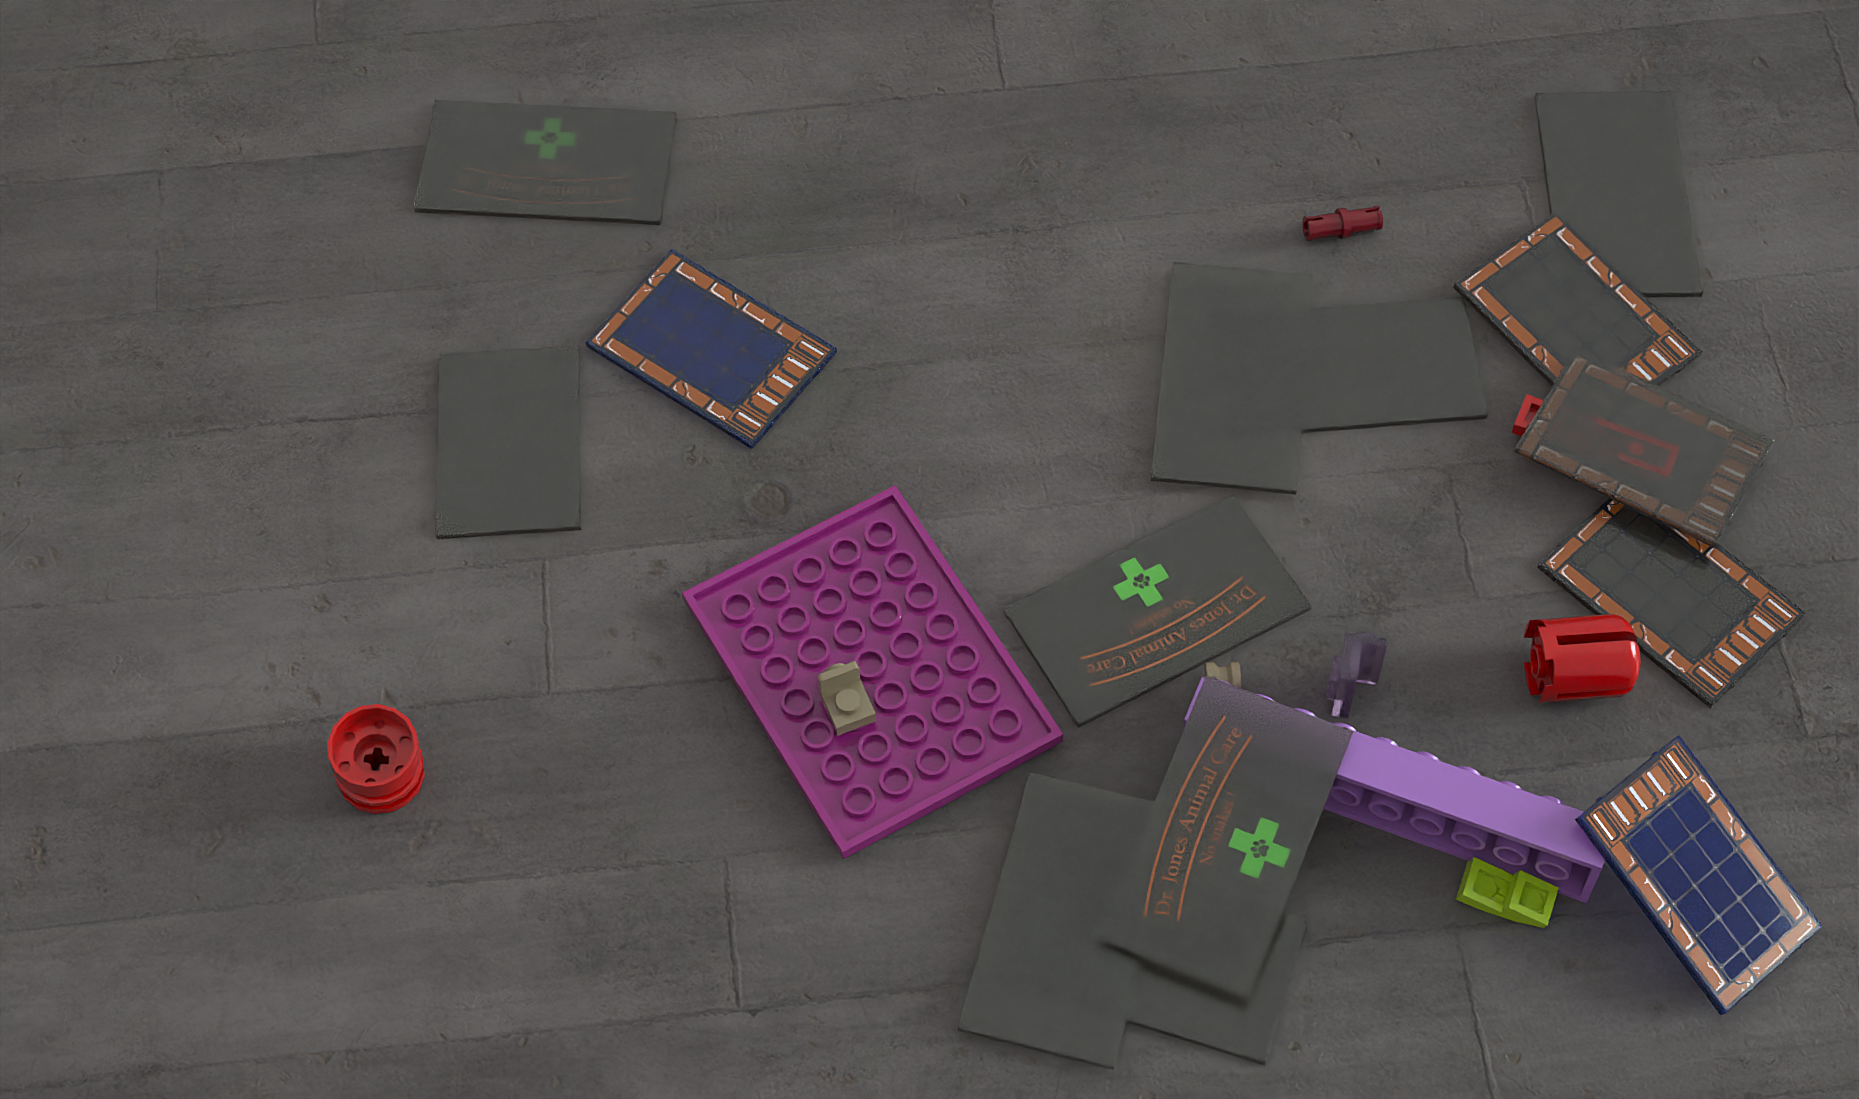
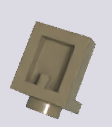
(845, 697)

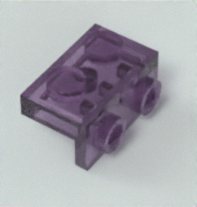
(1359, 662)

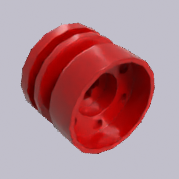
(370, 738)

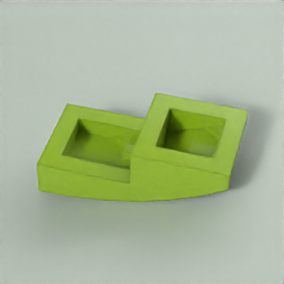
(1507, 895)

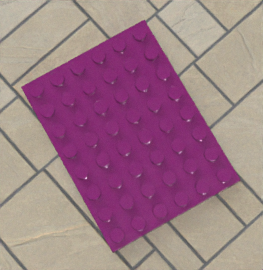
(932, 666)

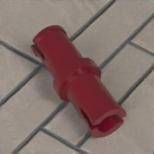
(1342, 223)

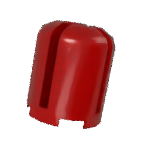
(1581, 658)

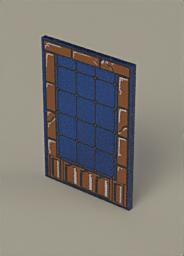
(711, 348)
(1699, 874)

